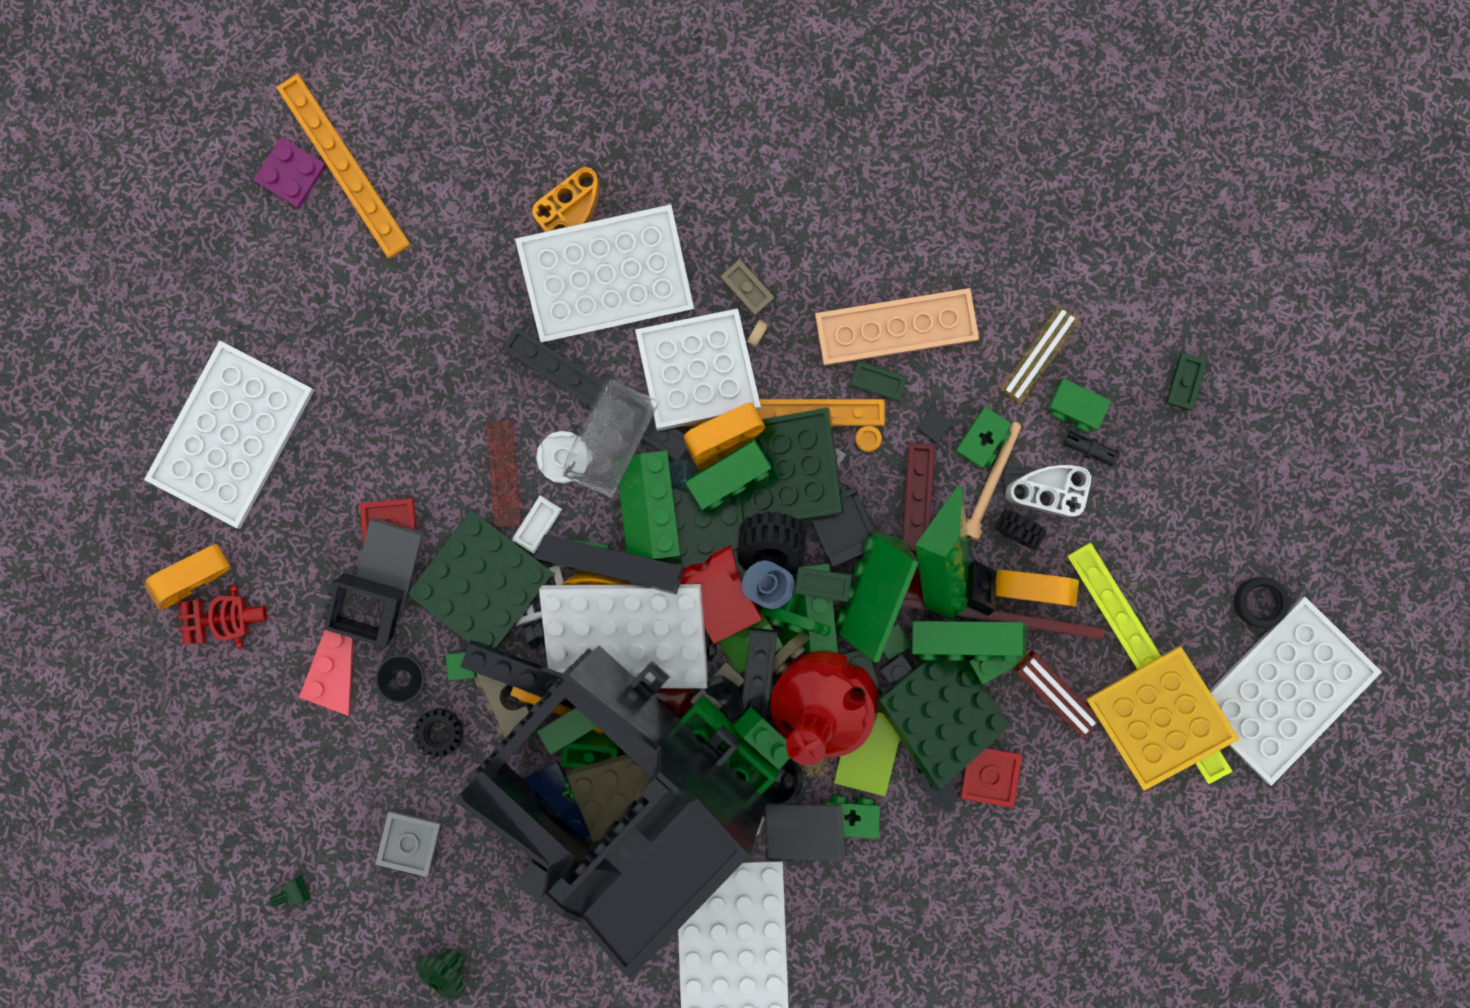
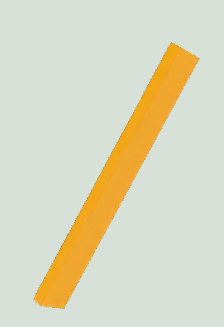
(343, 166)
(843, 411)

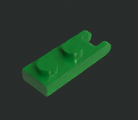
(796, 622)

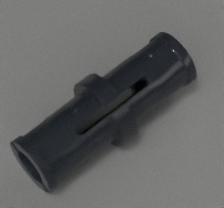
(1091, 448)

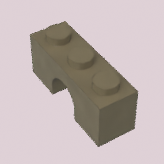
(505, 715)

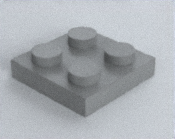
(408, 843)

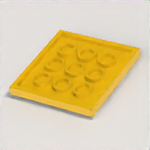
(1162, 718)

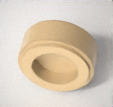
(757, 333)

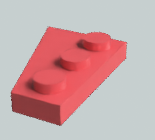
(331, 673)

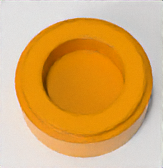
(868, 438)

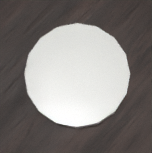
(552, 449)

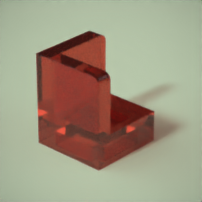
(676, 699)

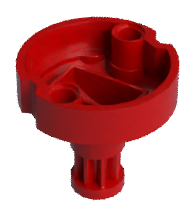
(821, 708)

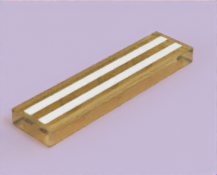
(1039, 354)

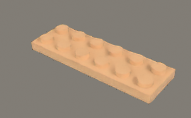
(896, 327)

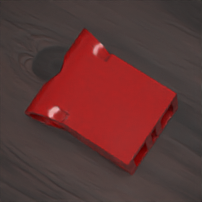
(724, 604)

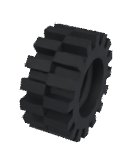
(1020, 529)
(422, 732)

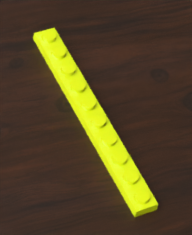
(1129, 631)

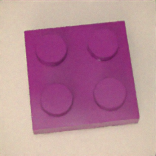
(289, 172)

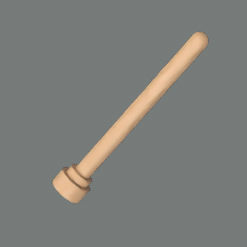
(973, 524)

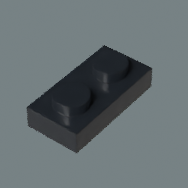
(981, 588)

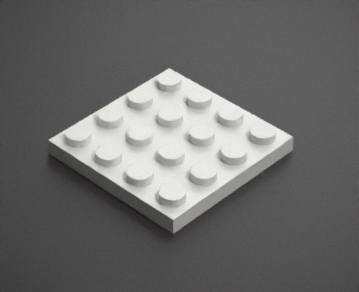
(697, 368)

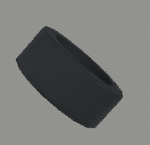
(1280, 593)

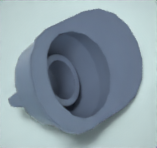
(768, 584)

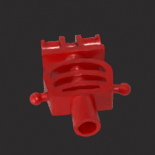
(239, 617)

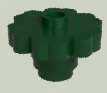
(443, 973)

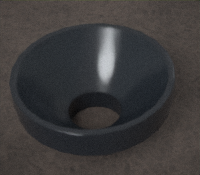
(387, 683)
(777, 792)

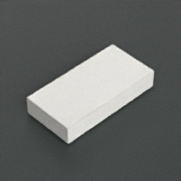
(536, 524)

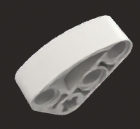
(1057, 484)

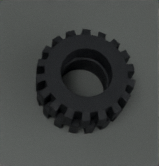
(773, 539)

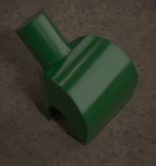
(291, 893)

